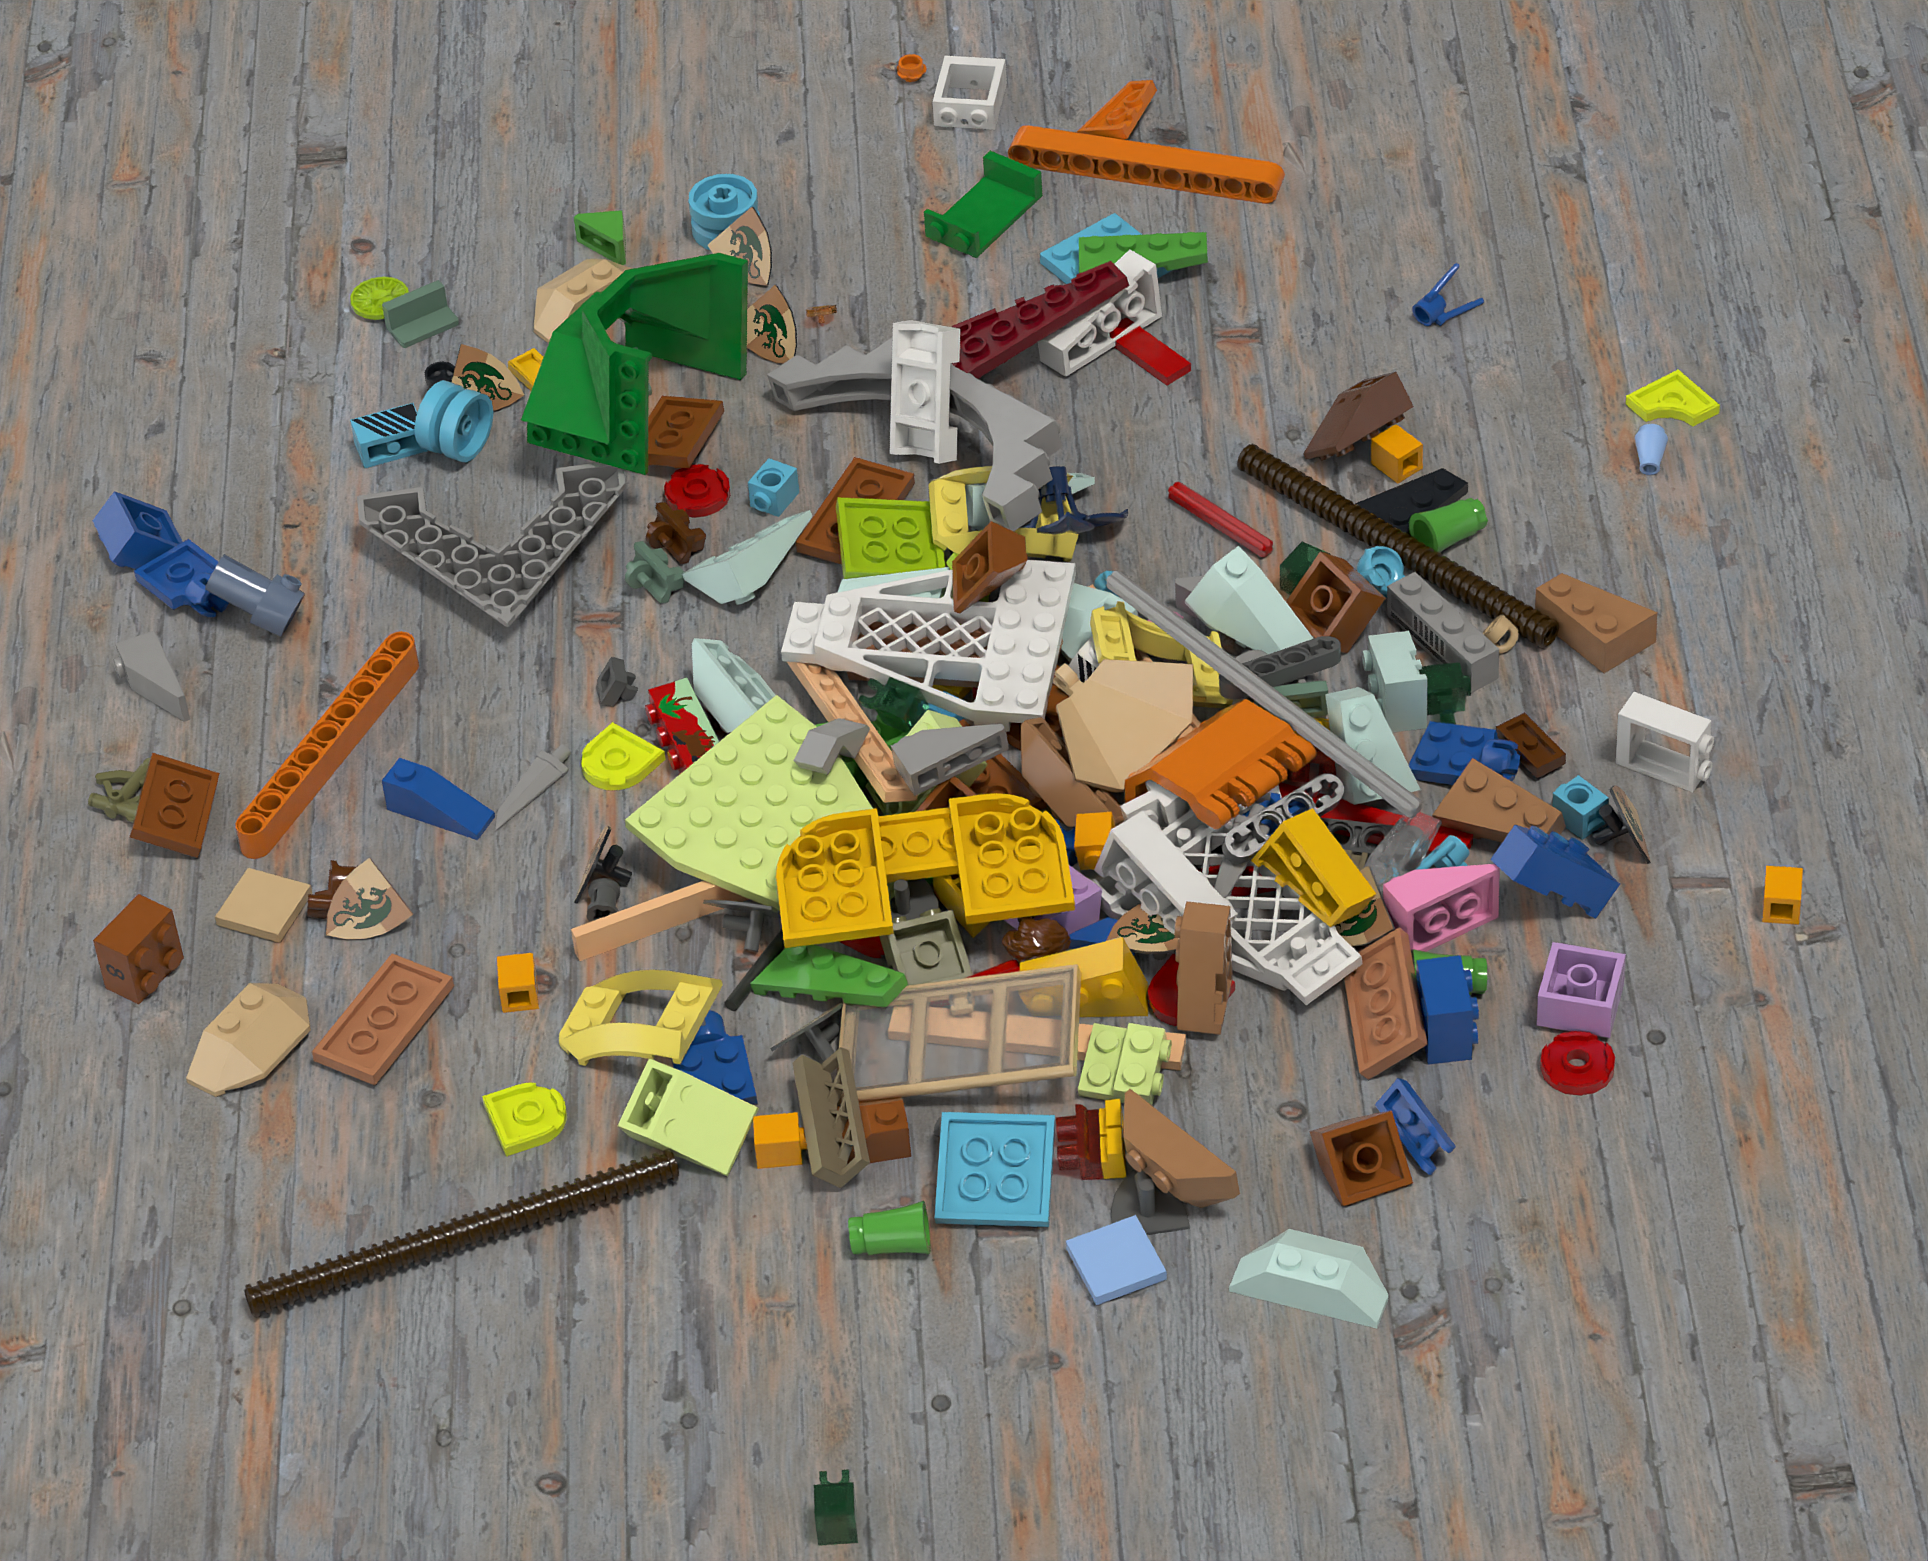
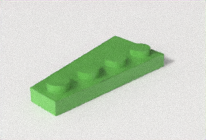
(1164, 250)
(829, 975)

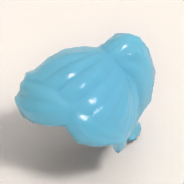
(1381, 567)

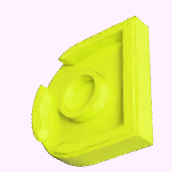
(619, 759)
(525, 1116)

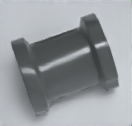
(603, 898)

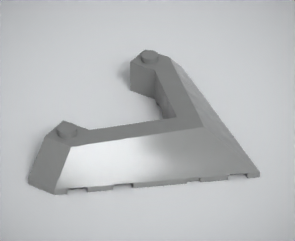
(493, 578)

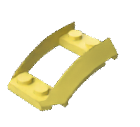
(951, 521)
(1119, 632)
(591, 1035)

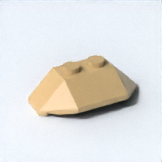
(569, 291)
(249, 1038)

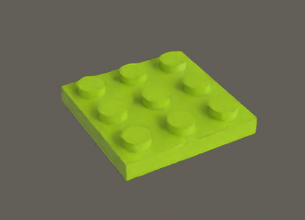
(885, 537)

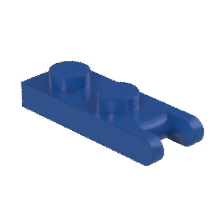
(1415, 1124)

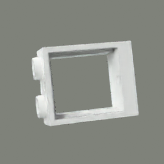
(969, 74)
(1656, 760)

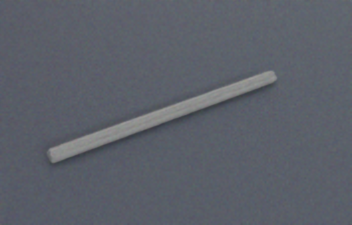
(1264, 694)

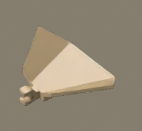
(1122, 717)

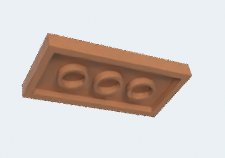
(1385, 1005)
(383, 1019)

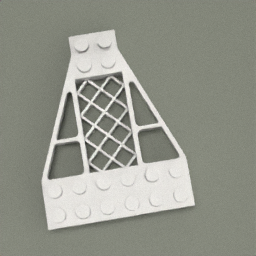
(1020, 630)
(1303, 959)

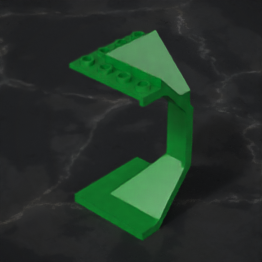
(596, 392)

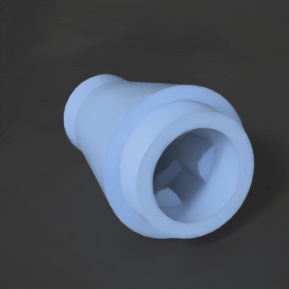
(1650, 446)

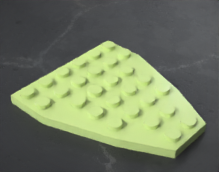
(744, 804)

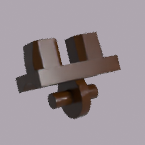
(673, 533)

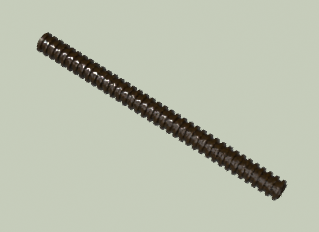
(1414, 554)
(461, 1232)

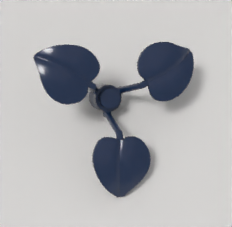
(1056, 492)

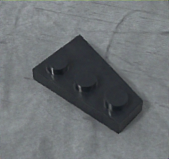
(1416, 496)

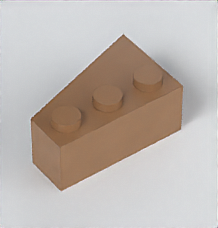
(1596, 622)
(1491, 805)
(1203, 967)

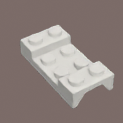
(922, 390)

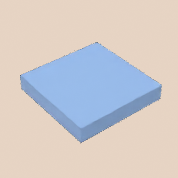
(1116, 1260)

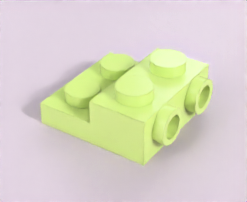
(1124, 1061)

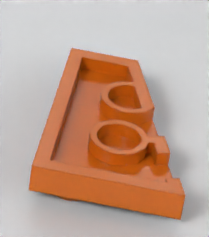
(1122, 112)

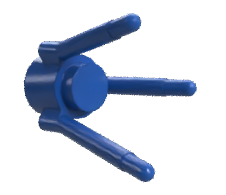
(1432, 305)

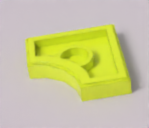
(1673, 398)

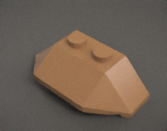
(1051, 776)
(1174, 1157)

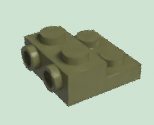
(927, 948)

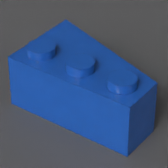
(1555, 865)

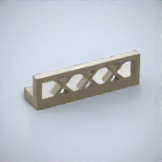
(823, 1121)

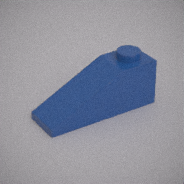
(431, 798)

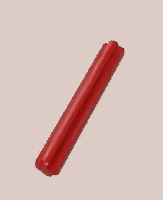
(1220, 519)

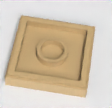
(263, 905)

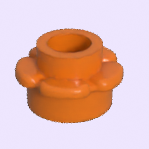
(911, 68)

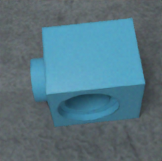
(773, 487)
(1580, 806)

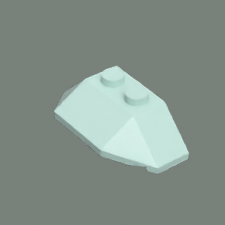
(726, 684)
(1313, 1277)

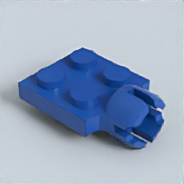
(181, 578)
(1450, 747)
(719, 1060)

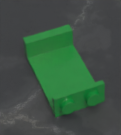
(987, 207)

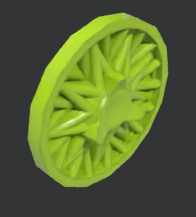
(372, 293)

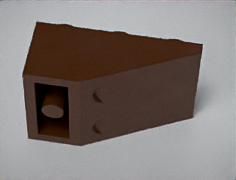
(1359, 414)

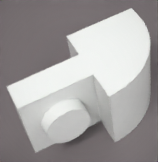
(1157, 804)

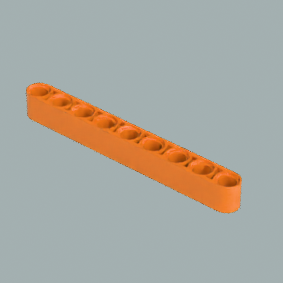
(1147, 164)
(326, 745)

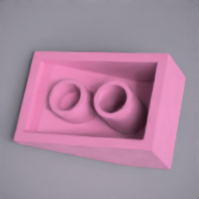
(1442, 902)

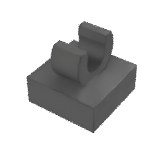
(615, 683)

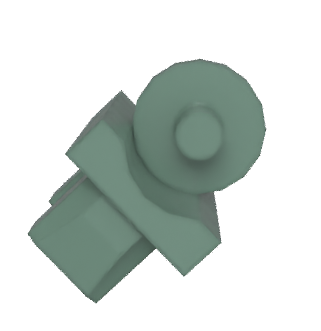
(651, 571)

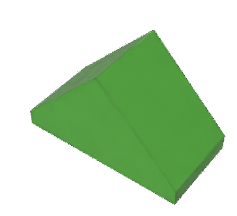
(603, 234)

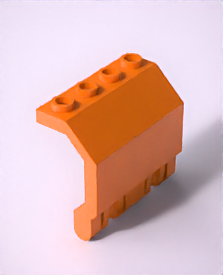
(1226, 762)

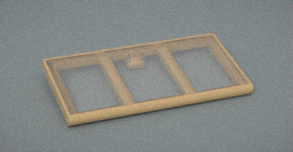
(965, 1034)

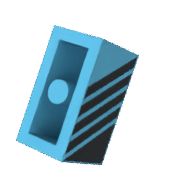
(386, 435)

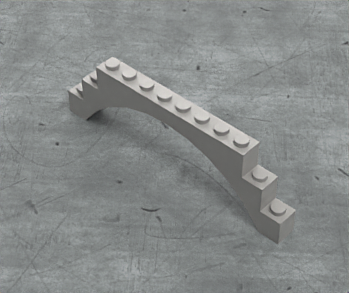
(1017, 431)

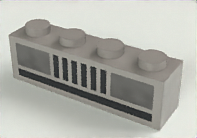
(1442, 629)

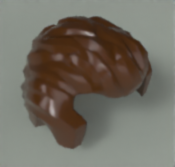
(1036, 939)

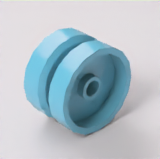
(718, 203)
(454, 421)

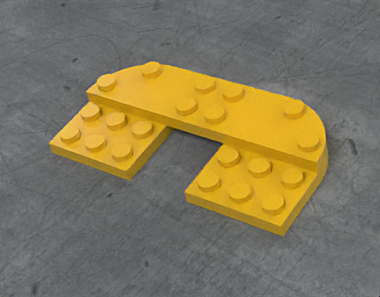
(840, 865)

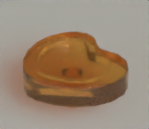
(820, 311)

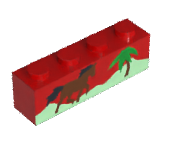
(680, 723)

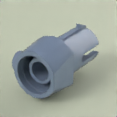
(267, 600)

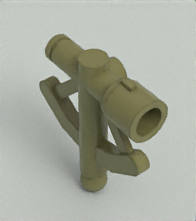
(119, 801)

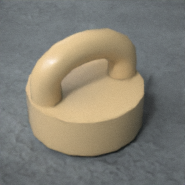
(1497, 629)

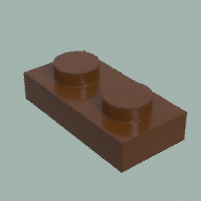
(1535, 747)

